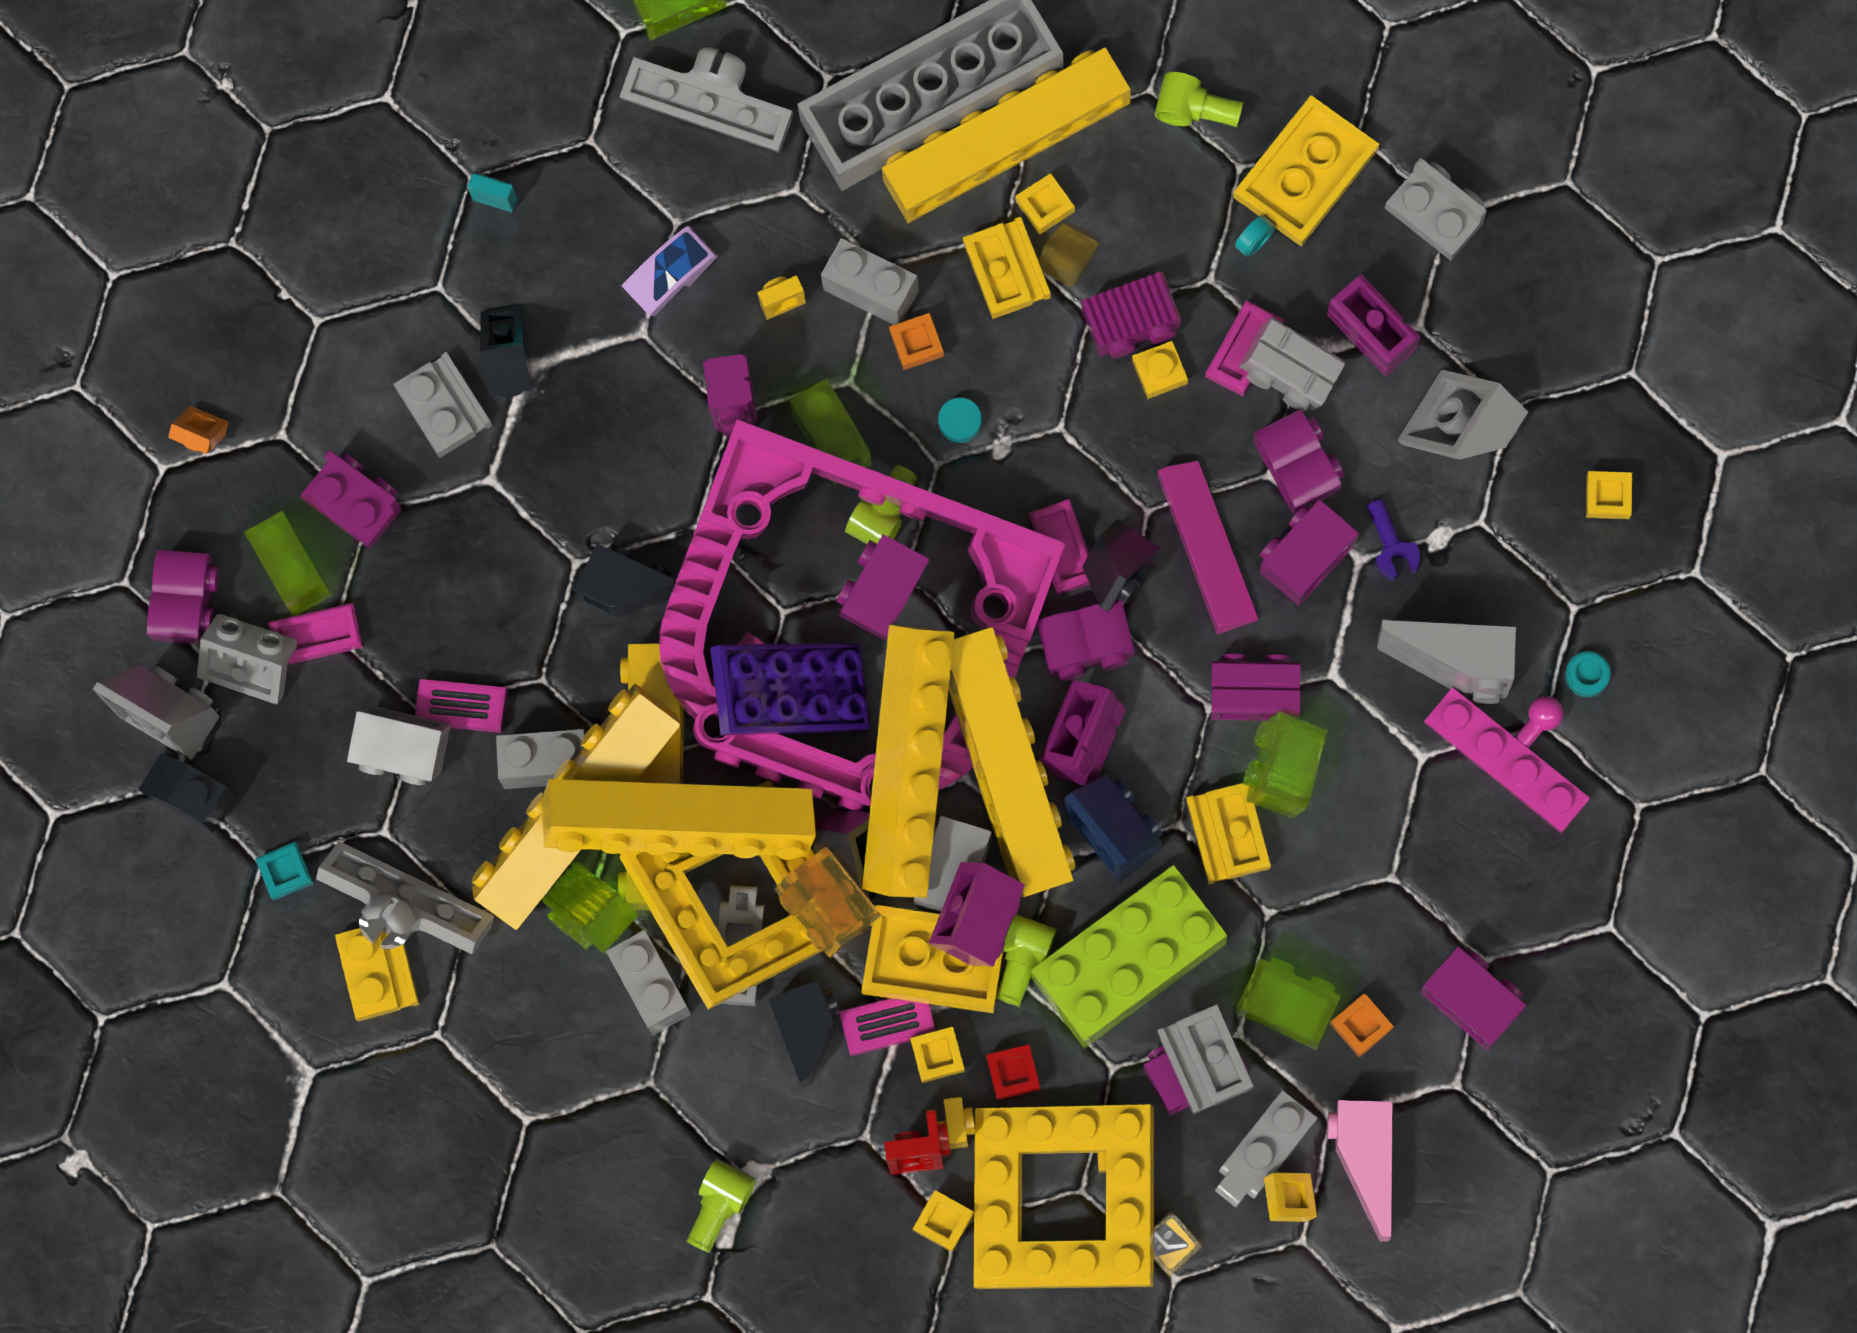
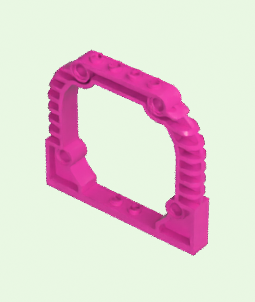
(758, 472)

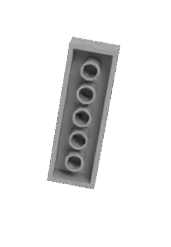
(928, 87)

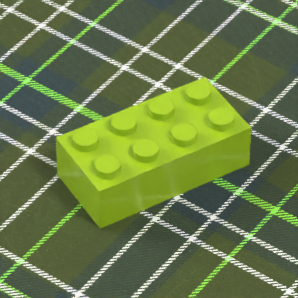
(1129, 956)

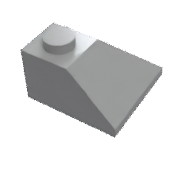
(1463, 417)

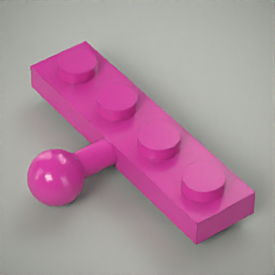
(1508, 757)

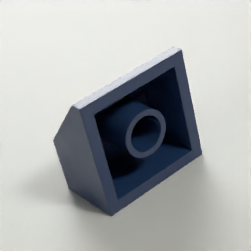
(1112, 826)

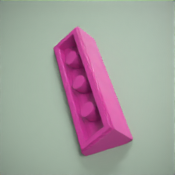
(1207, 546)

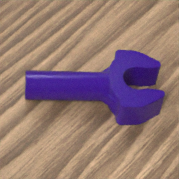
(1391, 542)

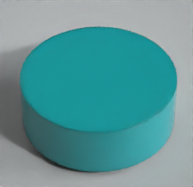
(1255, 236)
(959, 420)
(1587, 674)

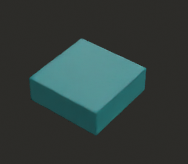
(492, 192)
(284, 871)

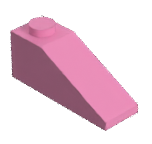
(1365, 1152)

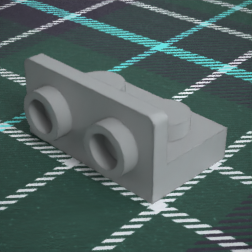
(1437, 208)
(245, 658)

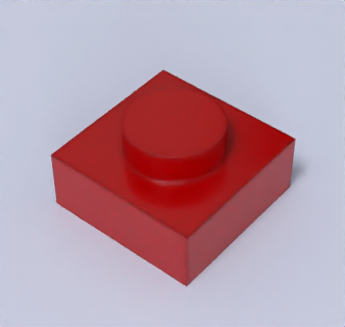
(1013, 1072)

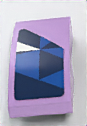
(668, 270)

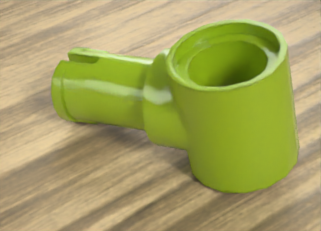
(1185, 100)
(873, 520)
(1025, 947)
(723, 1194)

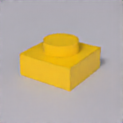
(1045, 203)
(781, 296)
(1159, 369)
(1609, 495)
(937, 1054)
(959, 1122)
(1290, 1197)
(943, 1221)

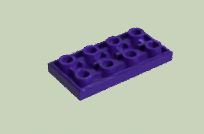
(789, 688)

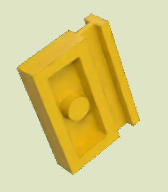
(1006, 267)
(1228, 833)
(375, 977)

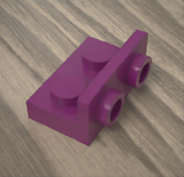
(351, 499)

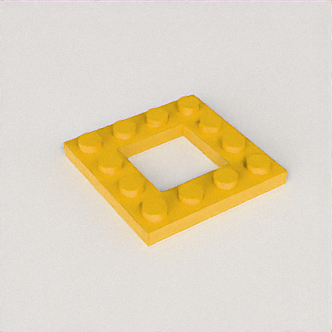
(712, 966)
(1127, 1252)

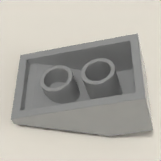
(1461, 656)
(159, 707)

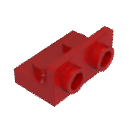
(915, 1153)

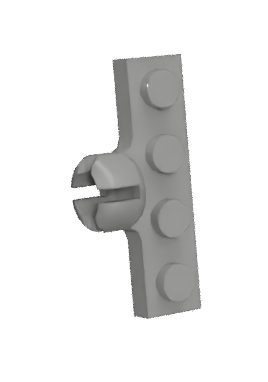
(709, 98)
(401, 902)

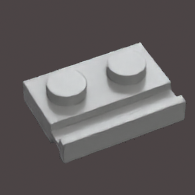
(442, 405)
(1205, 1059)

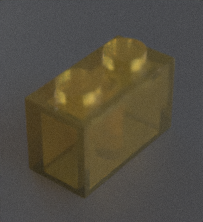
(827, 902)

